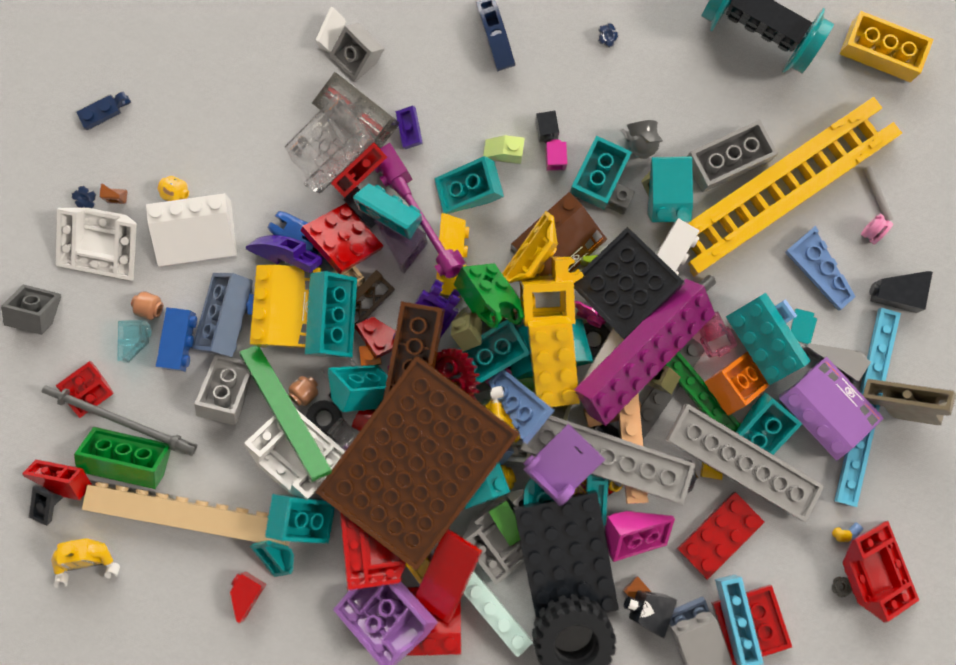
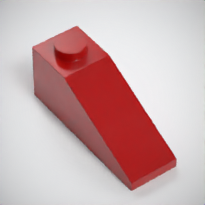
(359, 170)
(59, 478)

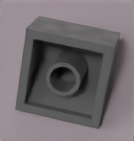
(31, 309)

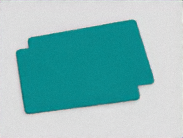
(803, 326)

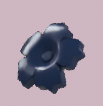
(607, 34)
(83, 198)

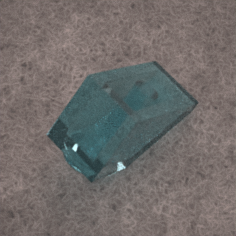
(132, 338)

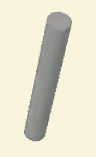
(878, 193)

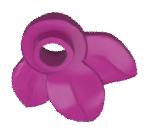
(589, 314)

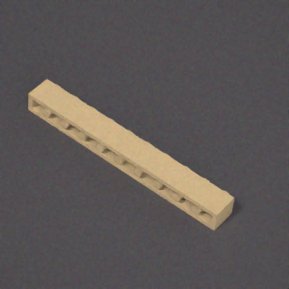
(177, 512)

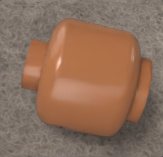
(147, 305)
(303, 391)

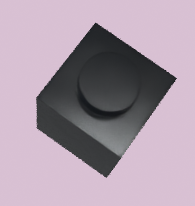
(547, 126)

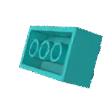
(768, 339)

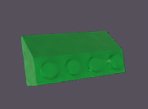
(123, 457)

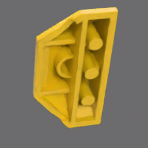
(534, 251)

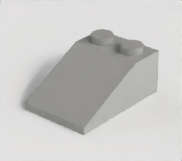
(223, 390)

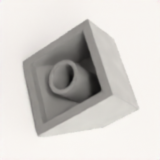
(356, 51)

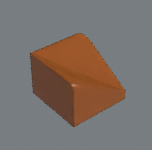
(116, 196)

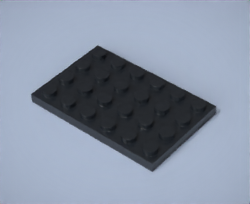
(566, 551)

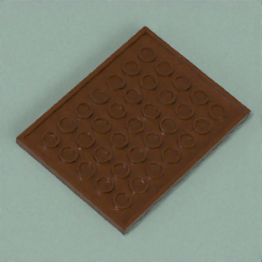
(417, 462)

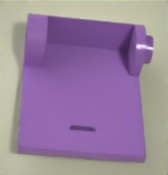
(560, 466)

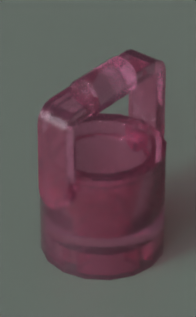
(712, 330)

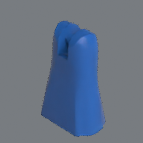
(292, 229)

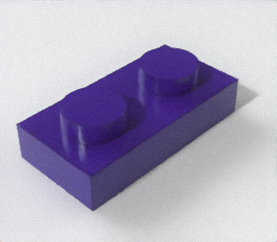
(409, 127)

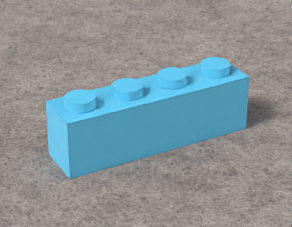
(738, 620)

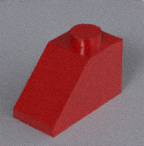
(244, 594)

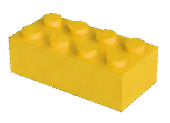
(886, 46)
(553, 361)

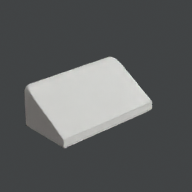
(330, 30)

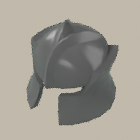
(642, 138)

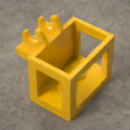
(561, 281)

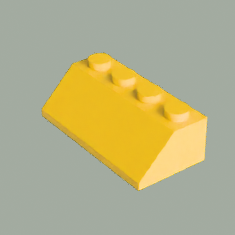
(452, 236)

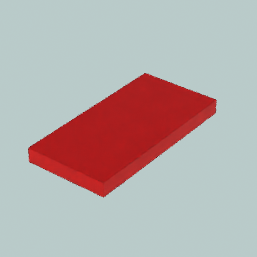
(448, 575)

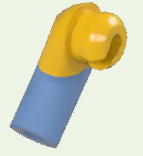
(847, 535)

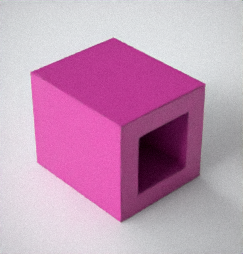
(556, 155)

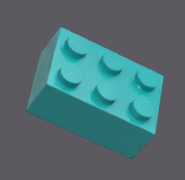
(600, 172)
(299, 519)

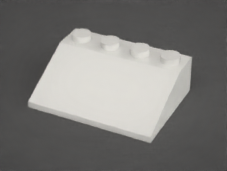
(192, 229)

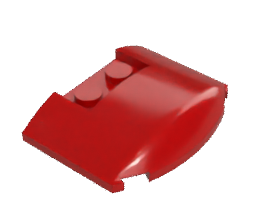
(367, 560)

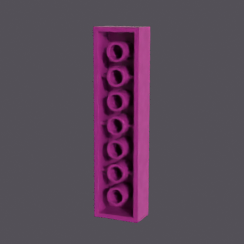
(644, 352)

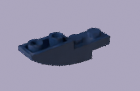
(496, 34)

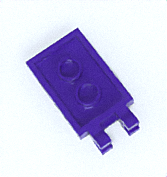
(433, 299)

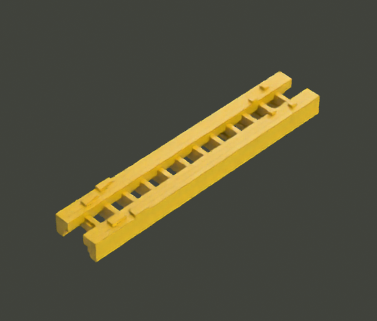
(799, 193)

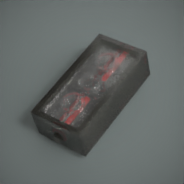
(376, 120)

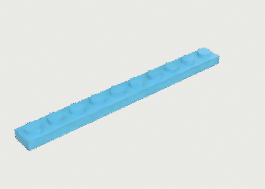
(880, 355)

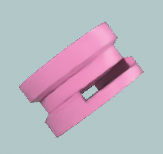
(877, 229)

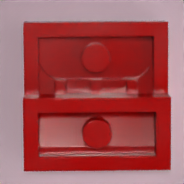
(86, 385)

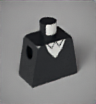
(651, 610)

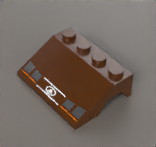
(575, 233)

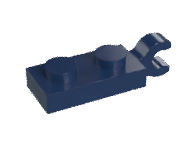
(102, 110)

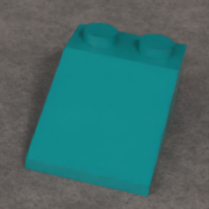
(469, 186)
(670, 189)
(768, 424)

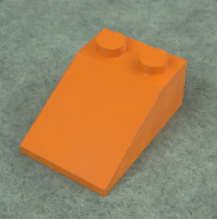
(737, 384)

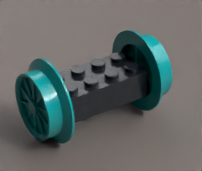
(777, 25)

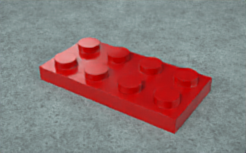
(720, 535)

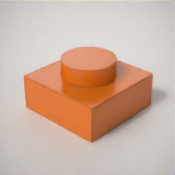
(367, 358)

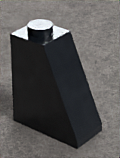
(903, 292)

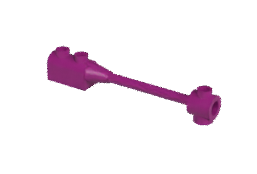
(397, 177)

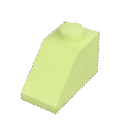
(504, 149)

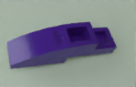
(287, 249)

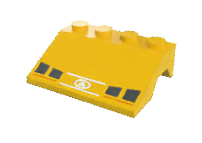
(280, 306)

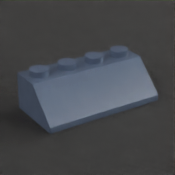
(223, 314)

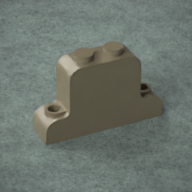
(911, 401)

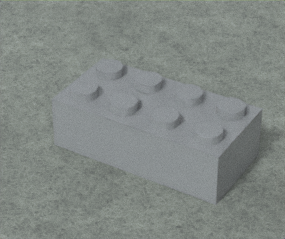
(732, 156)

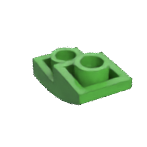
(506, 522)

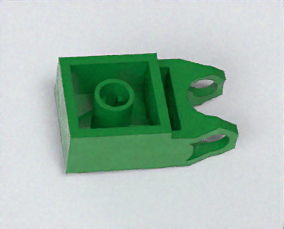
(488, 294)

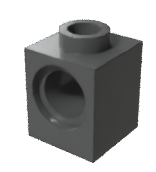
(620, 199)

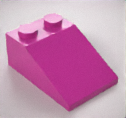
(636, 533)

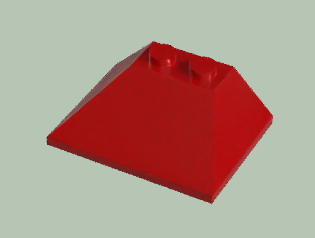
(879, 573)

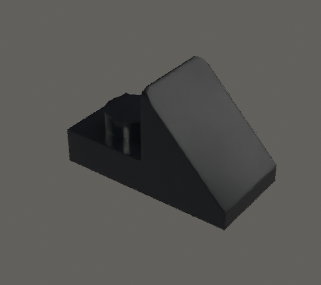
(43, 504)

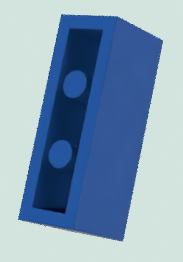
(176, 339)

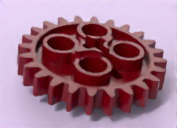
(458, 369)

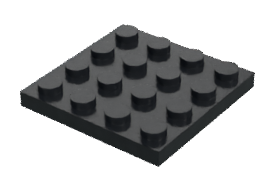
(627, 283)

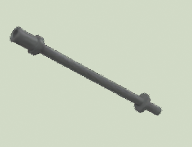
(174, 442)

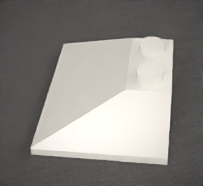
(96, 242)
(279, 461)

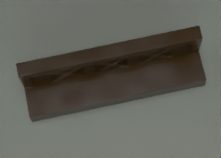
(364, 291)

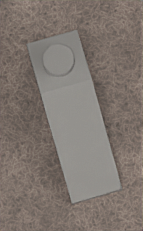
(849, 362)

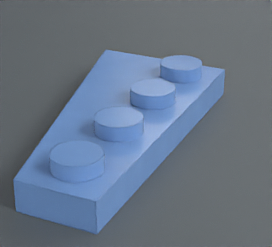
(817, 264)
(522, 405)

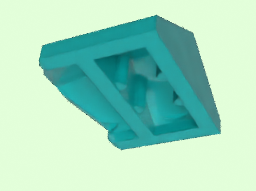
(275, 557)

